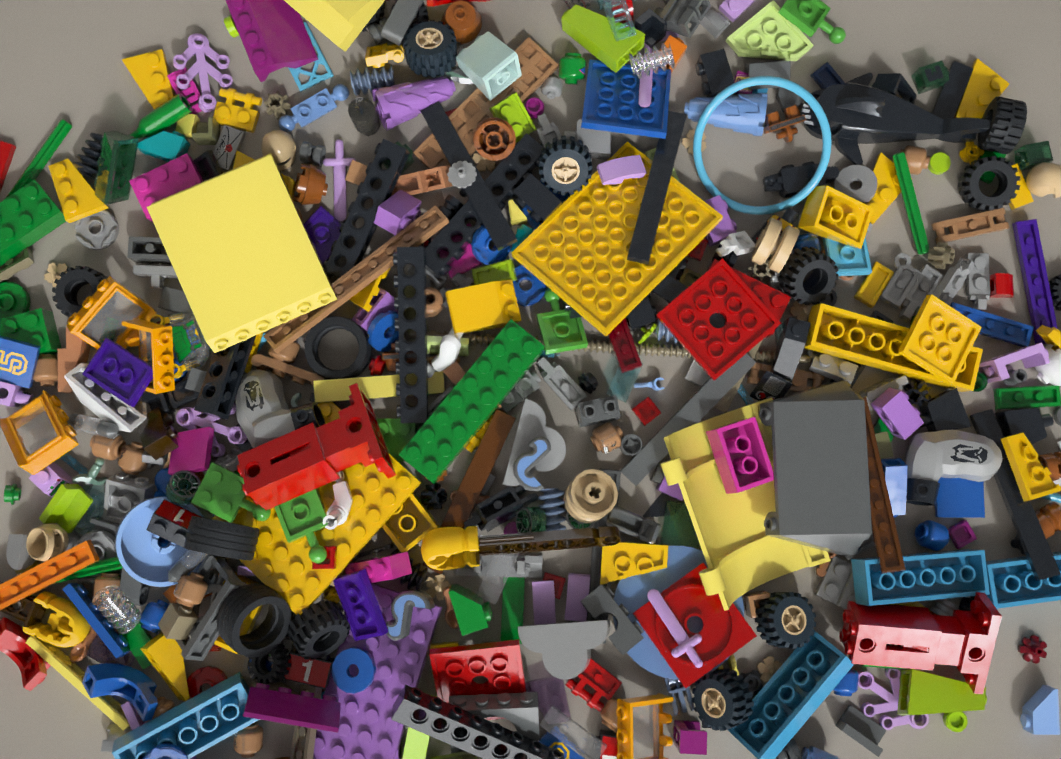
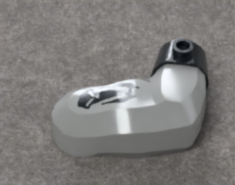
(264, 412)
(947, 456)

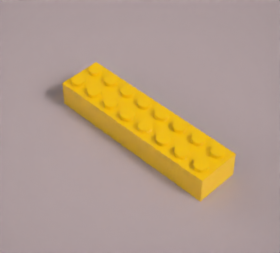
(876, 345)

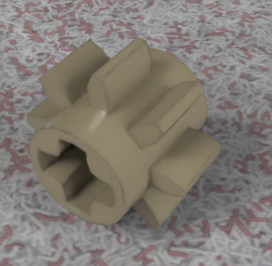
(271, 104)
(941, 255)
(760, 273)

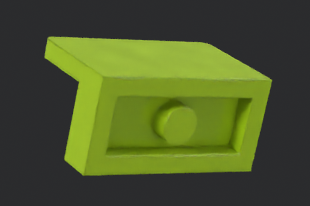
(67, 507)

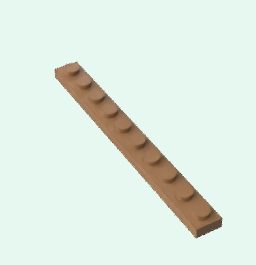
(359, 277)

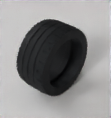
(320, 330)
(221, 538)
(236, 609)

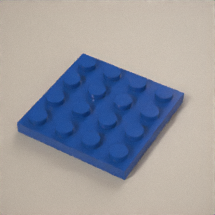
(614, 106)

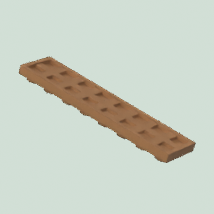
(535, 69)

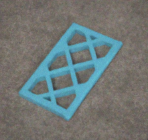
(295, 72)

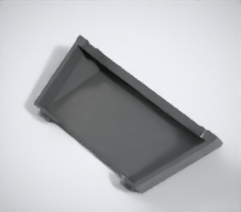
(820, 468)

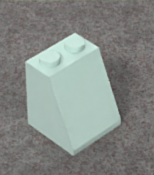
(489, 64)

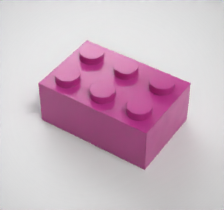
(165, 181)
(740, 455)

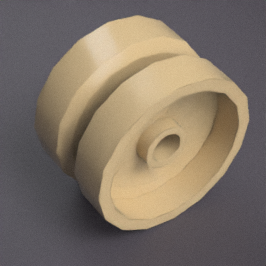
(772, 244)
(590, 496)

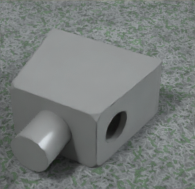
(596, 140)

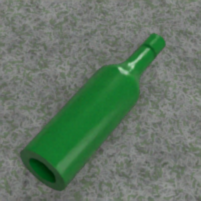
(163, 117)

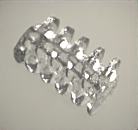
(652, 60)
(117, 608)

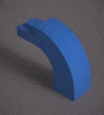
(122, 682)

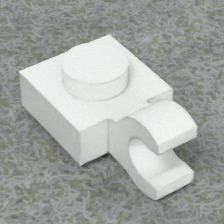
(736, 242)

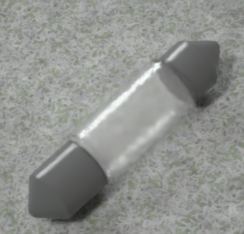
(93, 425)
(186, 563)

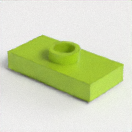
(495, 272)

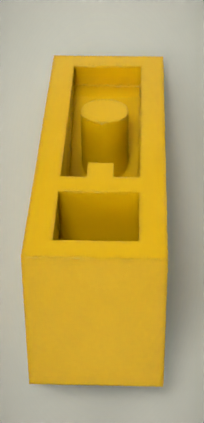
(169, 663)

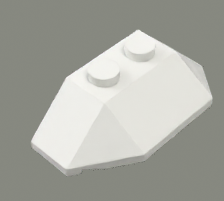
(104, 403)

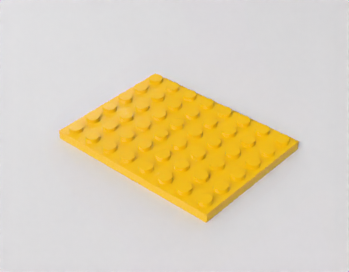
(587, 241)
(288, 566)

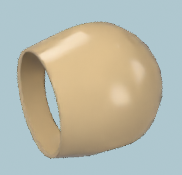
(281, 147)
(1045, 179)
(47, 541)

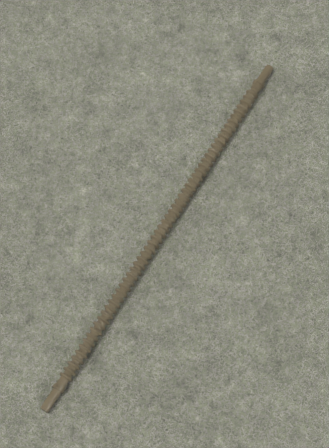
(652, 349)

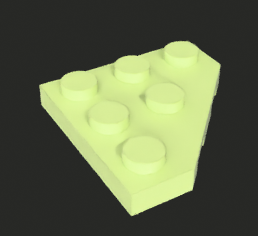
(769, 37)

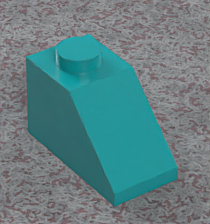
(165, 146)

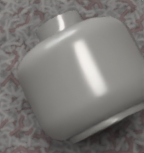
(552, 87)

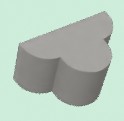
(532, 425)
(565, 645)

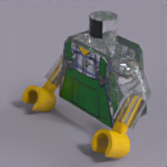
(187, 341)

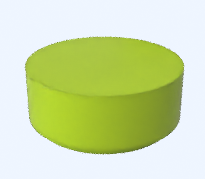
(231, 27)
(939, 163)
(955, 721)

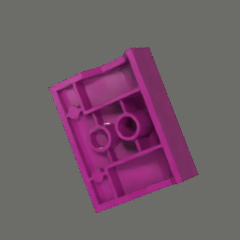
(272, 35)
(293, 709)

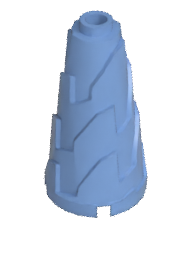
(741, 112)

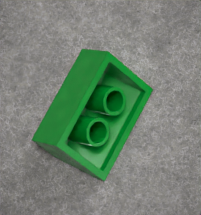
(470, 610)

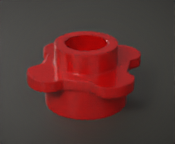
(377, 366)

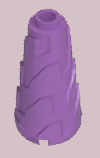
(407, 99)

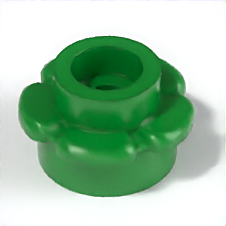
(12, 493)

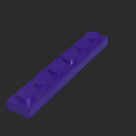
(1034, 276)

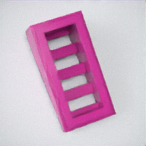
(172, 78)

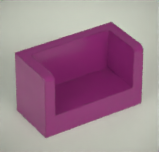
(689, 737)

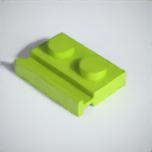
(513, 111)

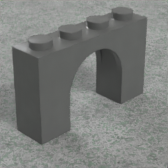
(516, 707)

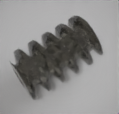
(364, 116)

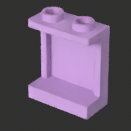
(1030, 355)

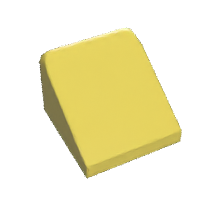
(187, 125)
(516, 215)

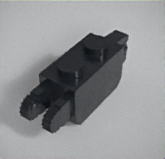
(793, 179)
(499, 508)

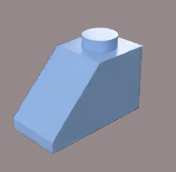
(1041, 712)

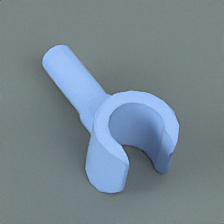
(651, 384)

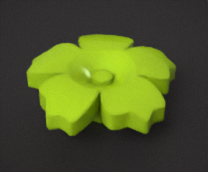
(647, 333)

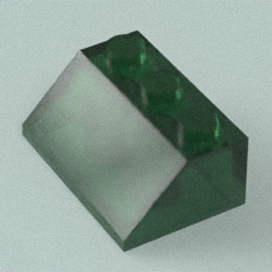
(115, 167)

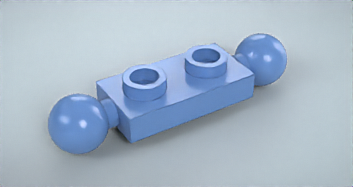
(313, 108)

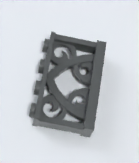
(205, 629)

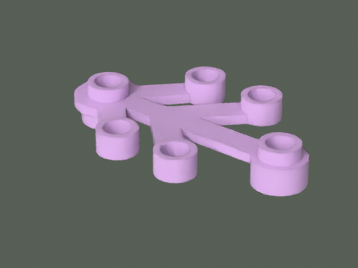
(203, 69)
(189, 418)
(891, 704)

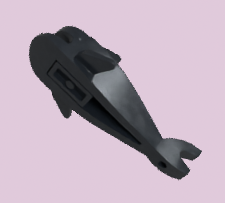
(874, 116)

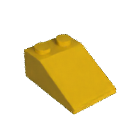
(836, 216)
(483, 306)

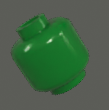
(572, 68)

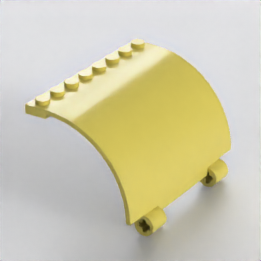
(731, 524)

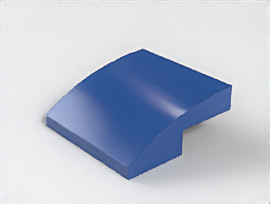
(960, 498)

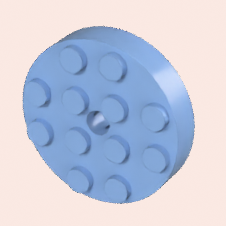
(139, 548)

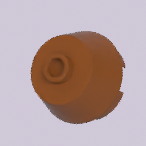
(464, 21)
(494, 139)
(310, 185)

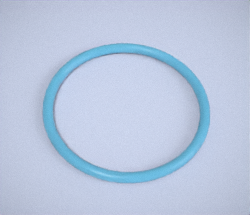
(753, 81)

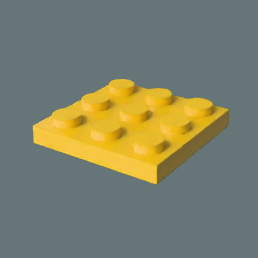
(939, 339)

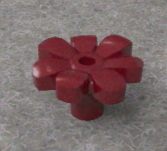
(1032, 649)

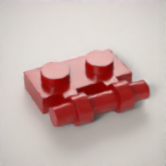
(599, 679)

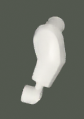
(448, 354)
(341, 506)

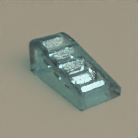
(607, 5)

